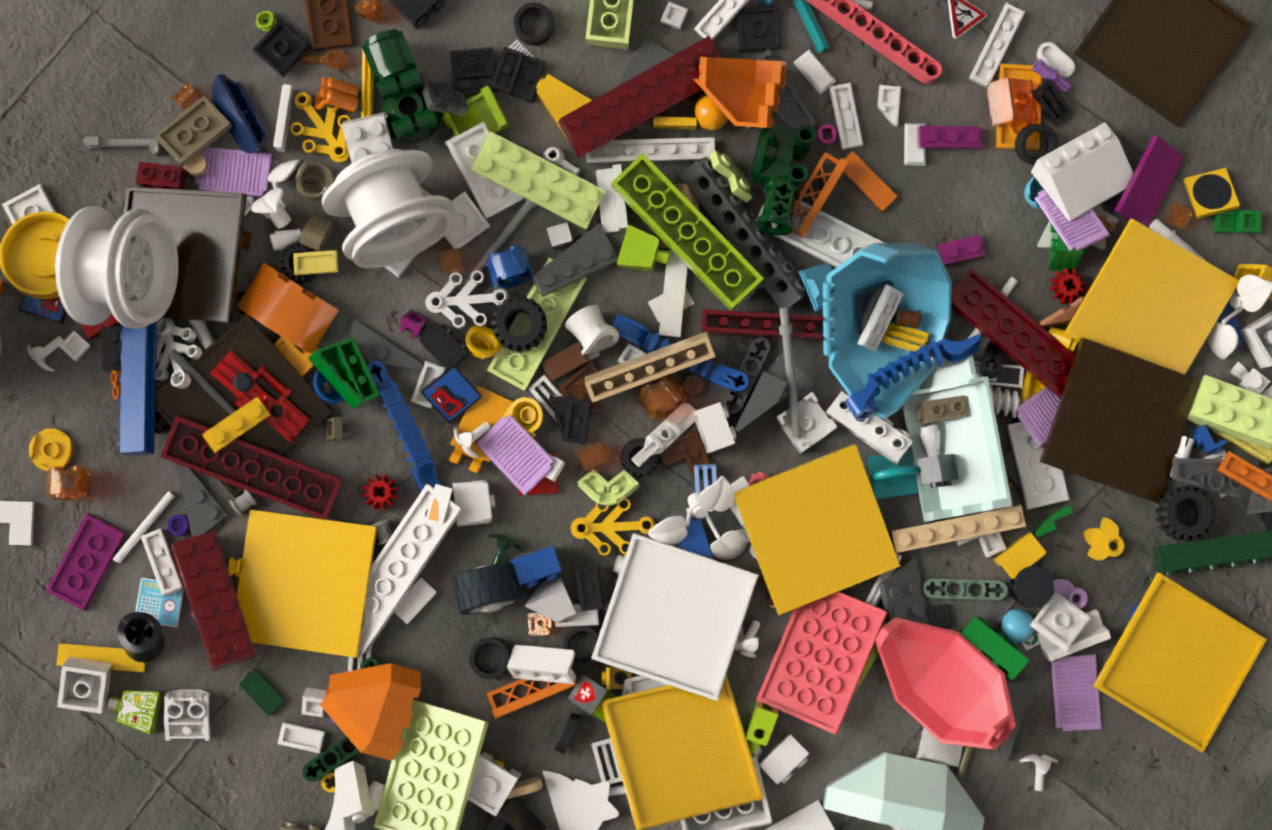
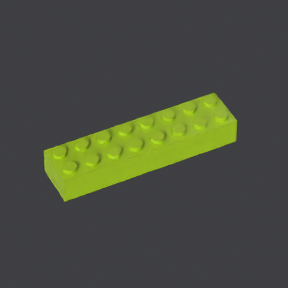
(686, 232)

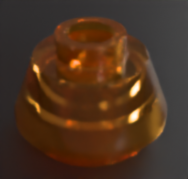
(369, 10)

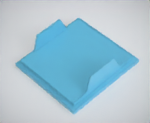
(813, 282)

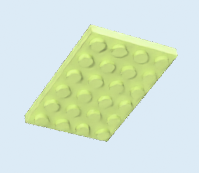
(431, 771)

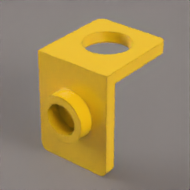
(608, 678)

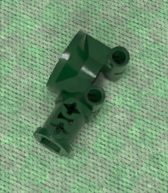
(398, 82)
(780, 180)

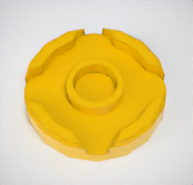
(51, 449)

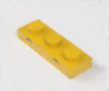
(236, 425)

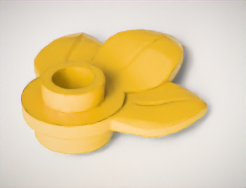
(1101, 539)

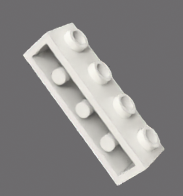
(873, 431)

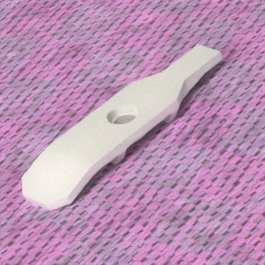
(673, 426)

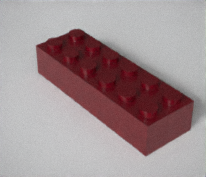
(213, 601)

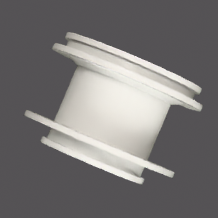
(388, 207)
(116, 267)

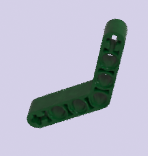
(338, 748)

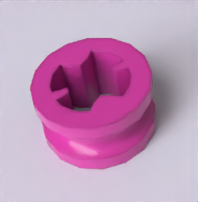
(820, 135)

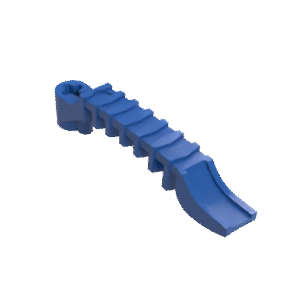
(643, 338)
(862, 402)
(424, 468)

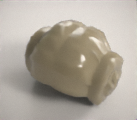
(313, 180)

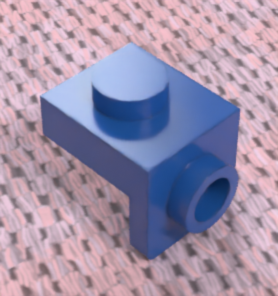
(1204, 440)

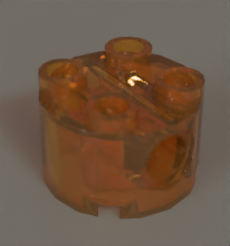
(662, 397)
(79, 477)

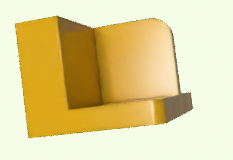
(1020, 555)

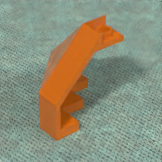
(743, 88)
(373, 706)

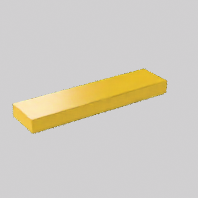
(116, 656)

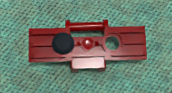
(242, 382)

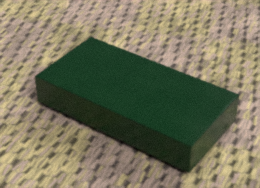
(261, 692)

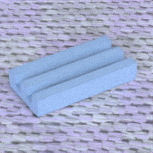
(704, 467)

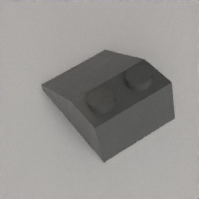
(764, 397)

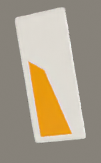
(438, 504)

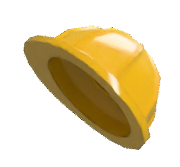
(482, 342)
(527, 413)

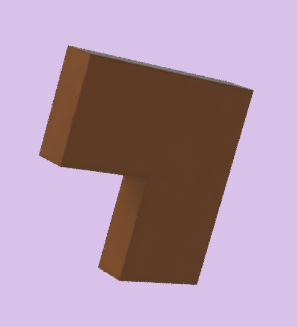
(576, 388)
(688, 448)

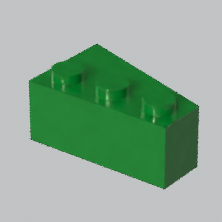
(1060, 256)
(347, 372)
(994, 647)

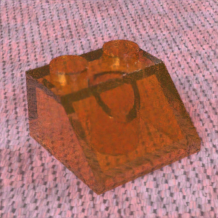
(1011, 102)

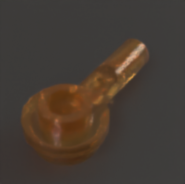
(333, 59)

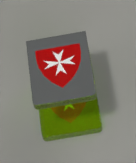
(590, 696)

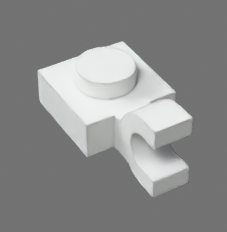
(1252, 380)

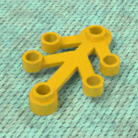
(324, 130)
(608, 527)

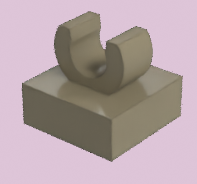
(333, 428)

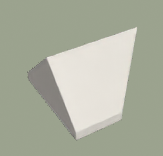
(552, 601)

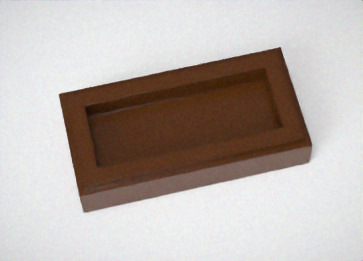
(564, 362)

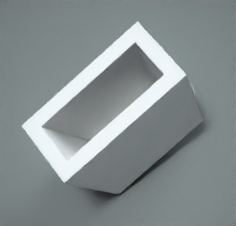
(475, 501)

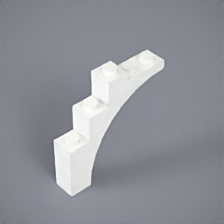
(351, 797)

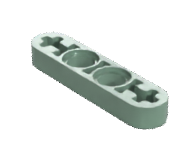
(964, 592)

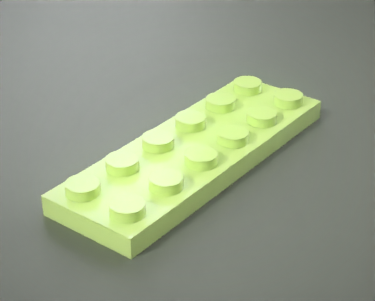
(537, 180)
(521, 367)

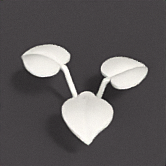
(272, 204)
(1251, 296)
(715, 497)

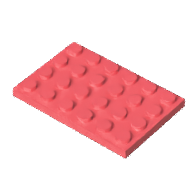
(822, 659)

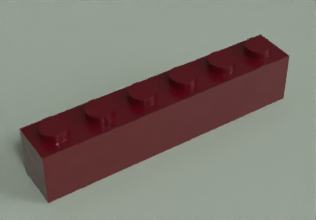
(760, 325)

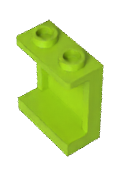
(481, 109)

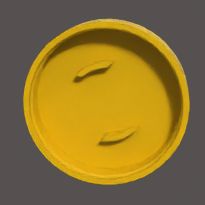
(30, 254)

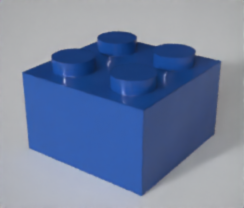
(537, 566)

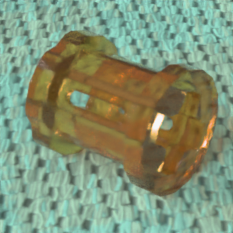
(184, 95)

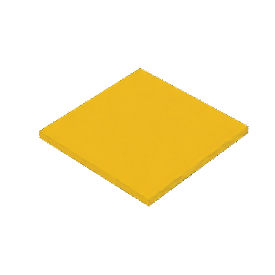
(1153, 300)
(816, 529)
(305, 582)
(1180, 662)
(680, 754)

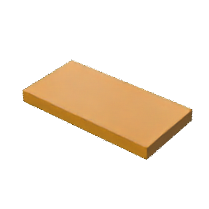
(1006, 135)

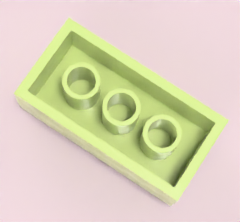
(609, 23)
(1233, 412)

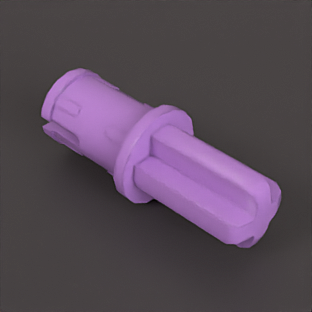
(1047, 72)

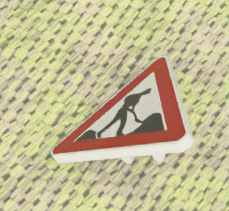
(963, 16)

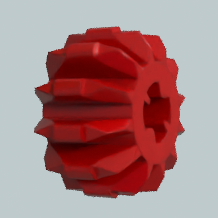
(1060, 288)
(381, 484)

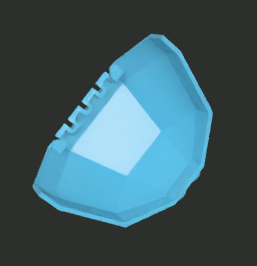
(925, 286)

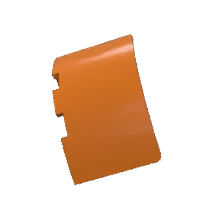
(286, 309)

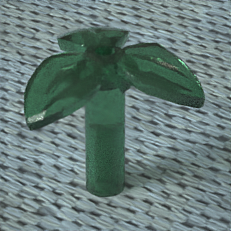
(503, 545)

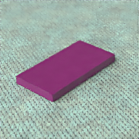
(1149, 182)
(85, 562)

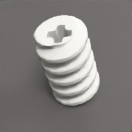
(1005, 401)

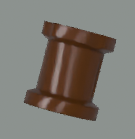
(908, 317)

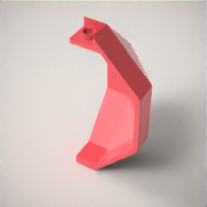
(946, 684)

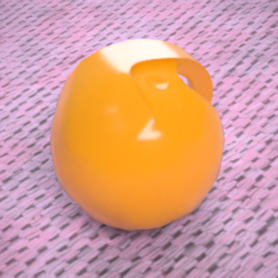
(709, 114)

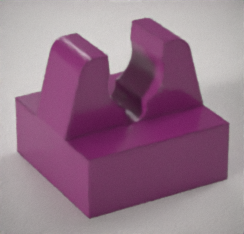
(414, 322)

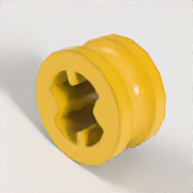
(234, 567)
(324, 784)

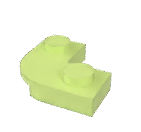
(736, 179)
(608, 492)

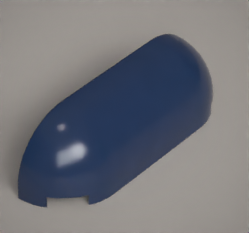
(239, 111)

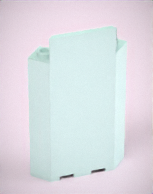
(971, 439)

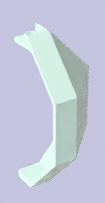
(904, 795)

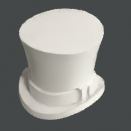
(592, 330)

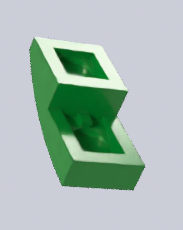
(1237, 222)
(1048, 524)

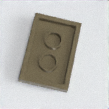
(193, 131)

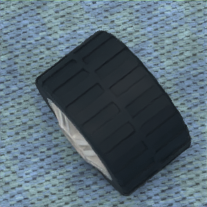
(487, 589)

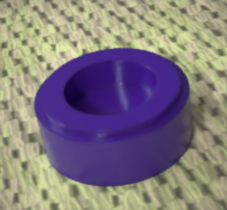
(178, 525)

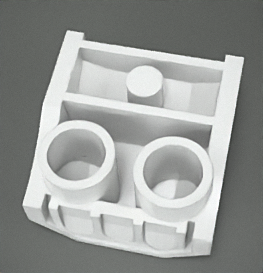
(187, 714)
(935, 751)

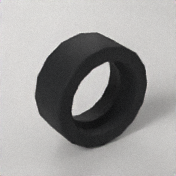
(528, 8)
(1025, 132)
(571, 634)
(474, 653)

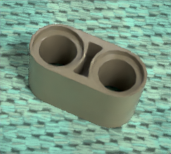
(316, 232)

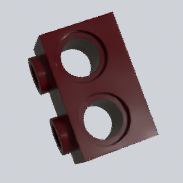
(160, 176)

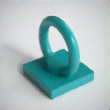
(891, 479)

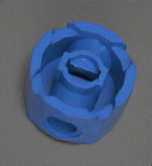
(509, 267)

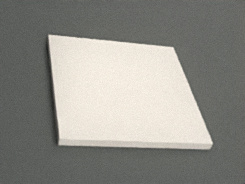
(675, 617)

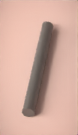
(213, 392)

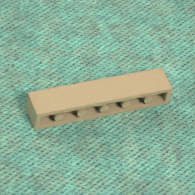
(649, 366)
(958, 529)

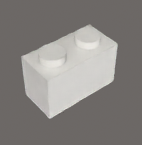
(784, 759)

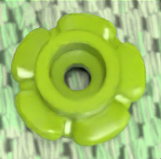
(263, 16)

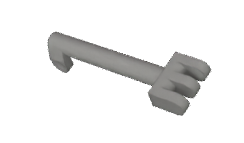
(96, 143)

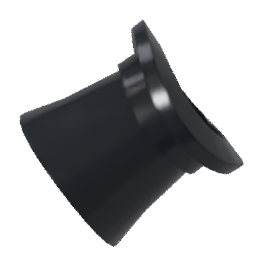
(1032, 587)
(141, 636)

